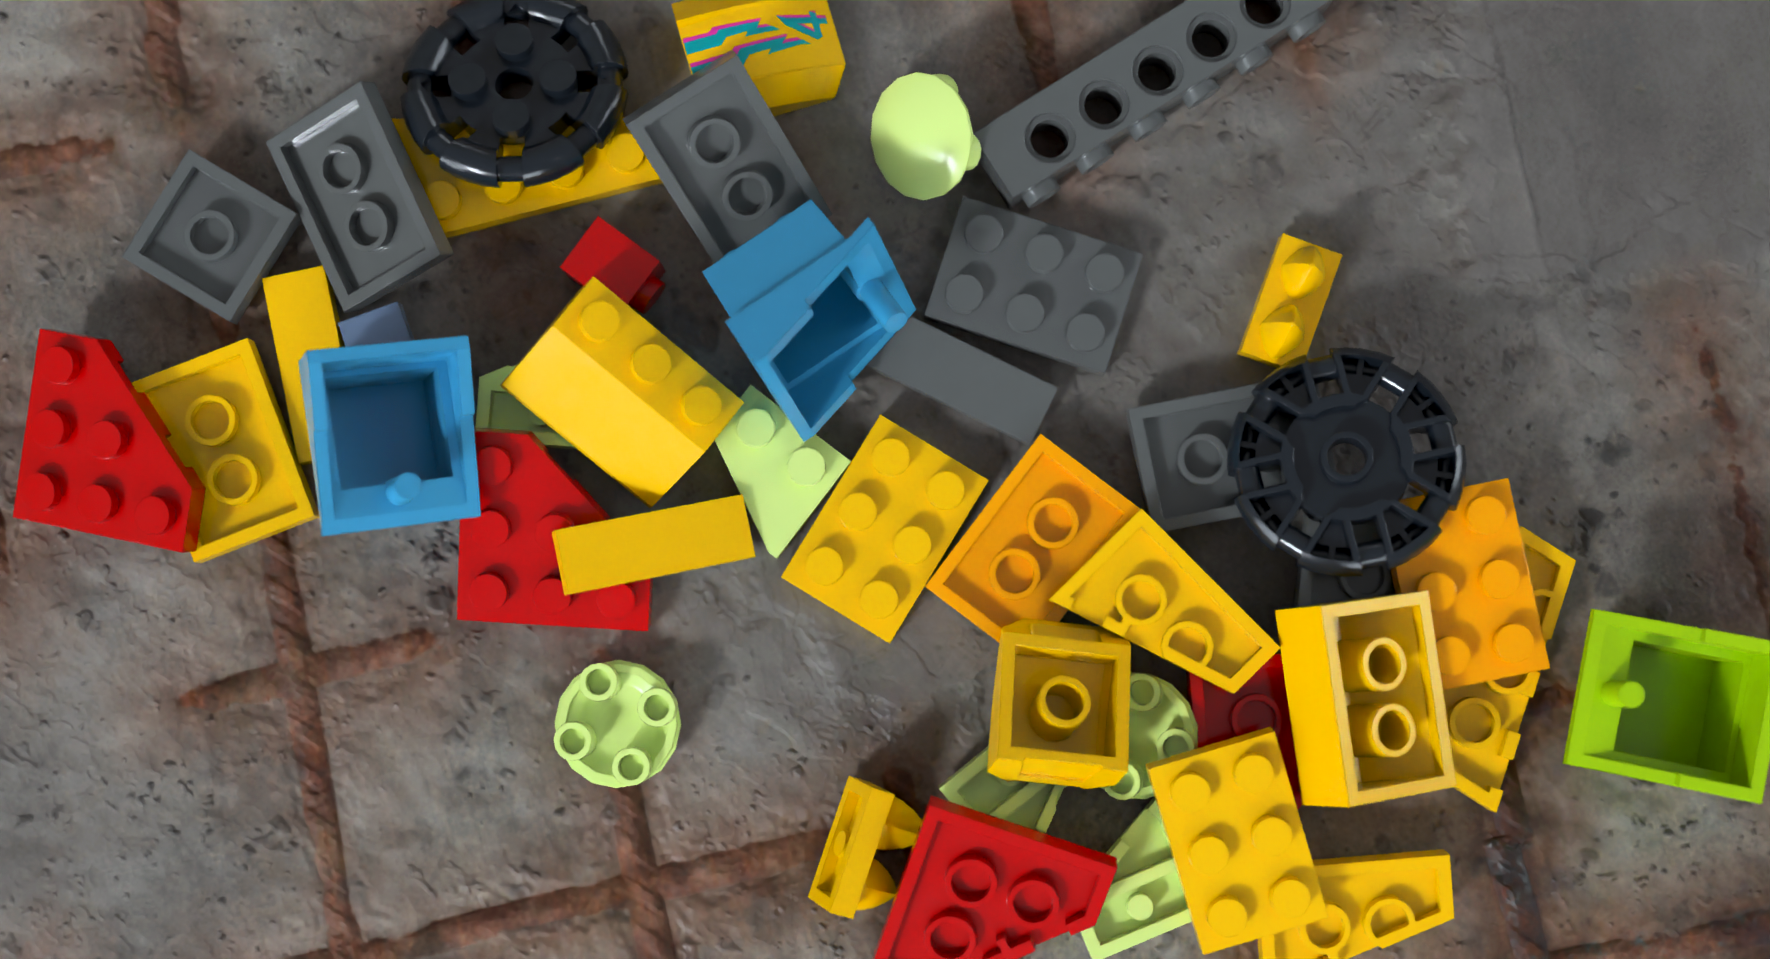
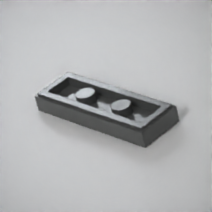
(965, 379)

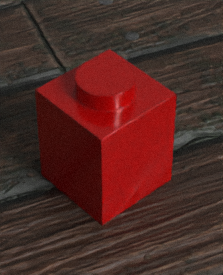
(617, 264)

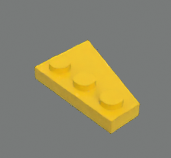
(1168, 605)
(1370, 905)

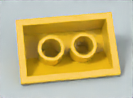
(622, 393)
(1365, 699)

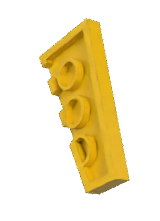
(472, 207)
(1488, 714)

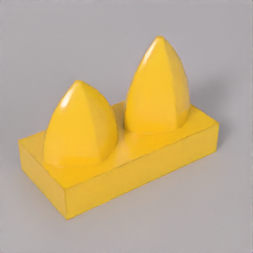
(1289, 302)
(847, 871)

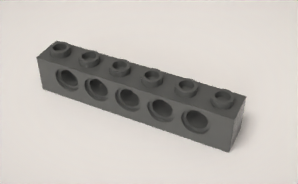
(1113, 76)

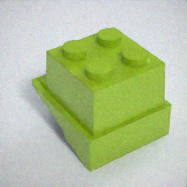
(1673, 706)

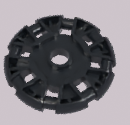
(505, 56)
(1346, 499)

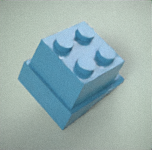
(811, 309)
(391, 434)

